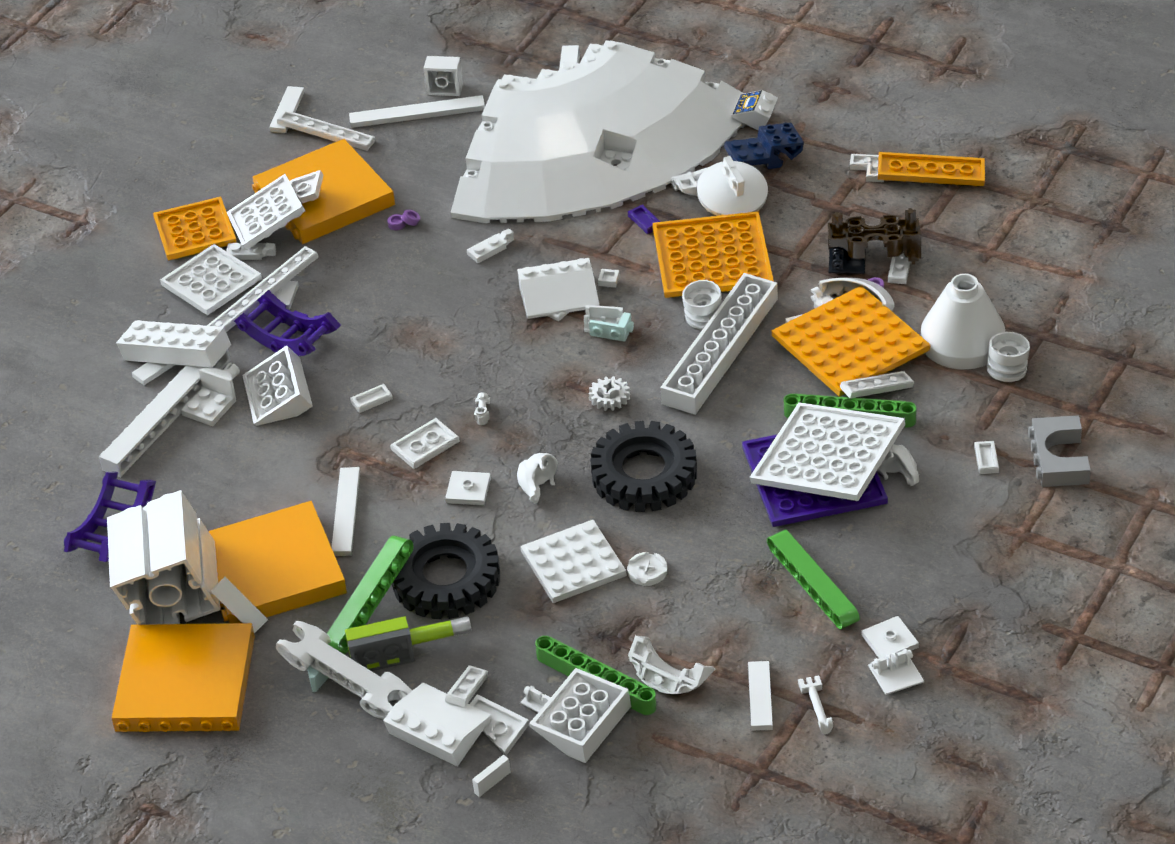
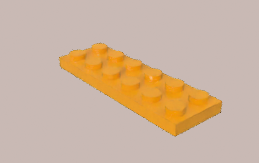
(931, 169)

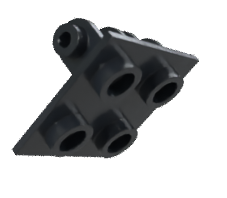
(841, 262)

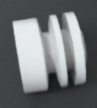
(701, 302)
(1008, 356)

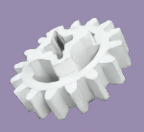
(609, 393)

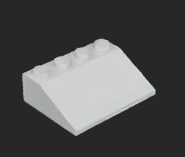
(557, 287)
(277, 388)
(581, 714)
(436, 725)

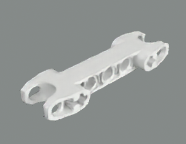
(316, 652)

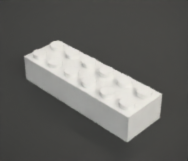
(173, 343)

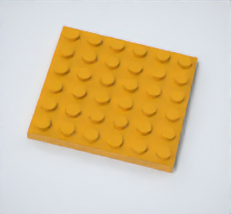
(710, 250)
(850, 339)

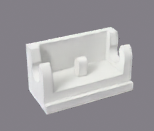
(603, 314)

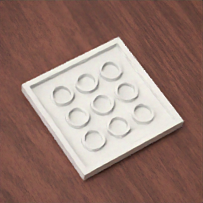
(265, 212)
(210, 279)
(573, 561)

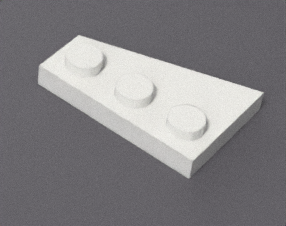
(504, 726)

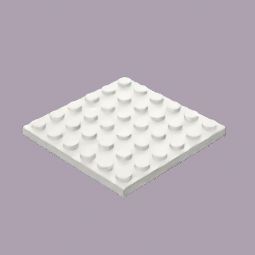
(828, 451)

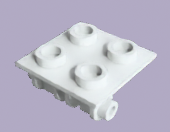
(896, 672)

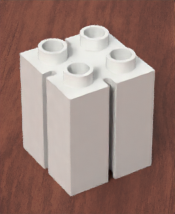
(162, 561)

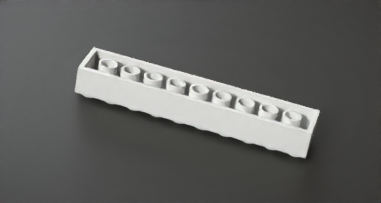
(719, 343)

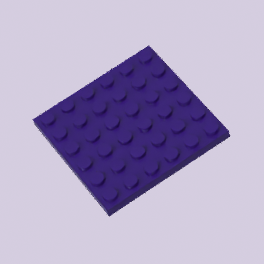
(794, 506)

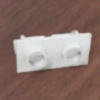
(534, 699)

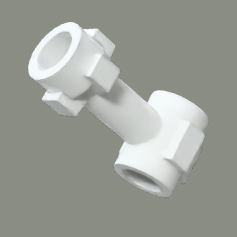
(481, 413)

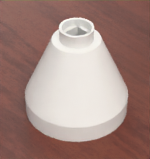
(961, 325)

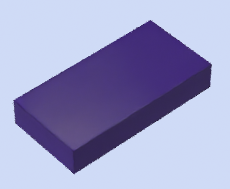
(643, 218)

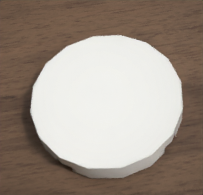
(647, 569)

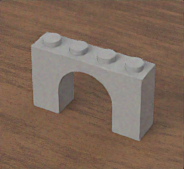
(1051, 468)

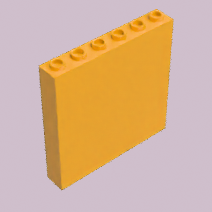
(346, 195)
(278, 560)
(184, 677)

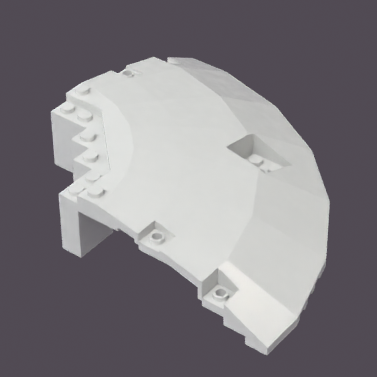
(555, 138)

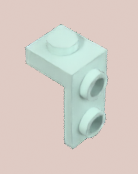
(612, 331)

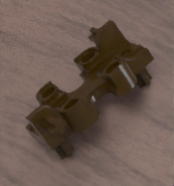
(897, 234)

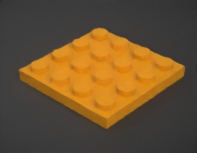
(194, 228)

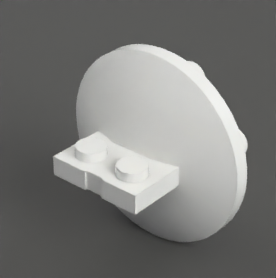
(731, 188)

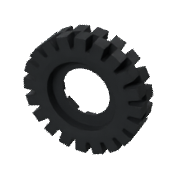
(619, 487)
(473, 588)

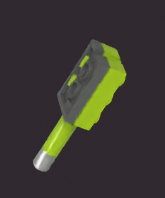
(391, 641)

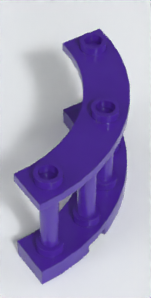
(298, 321)
(79, 536)

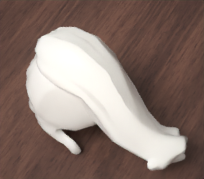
(900, 461)
(536, 472)

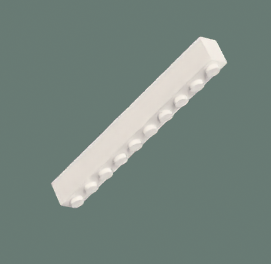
(154, 419)

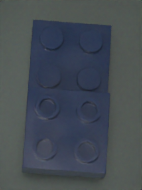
(767, 146)

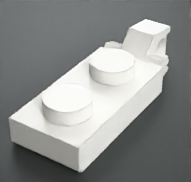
(490, 246)
(253, 253)

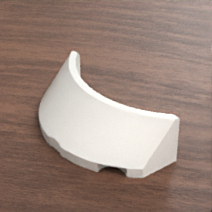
(839, 285)
(659, 674)

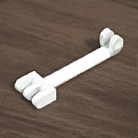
(824, 723)

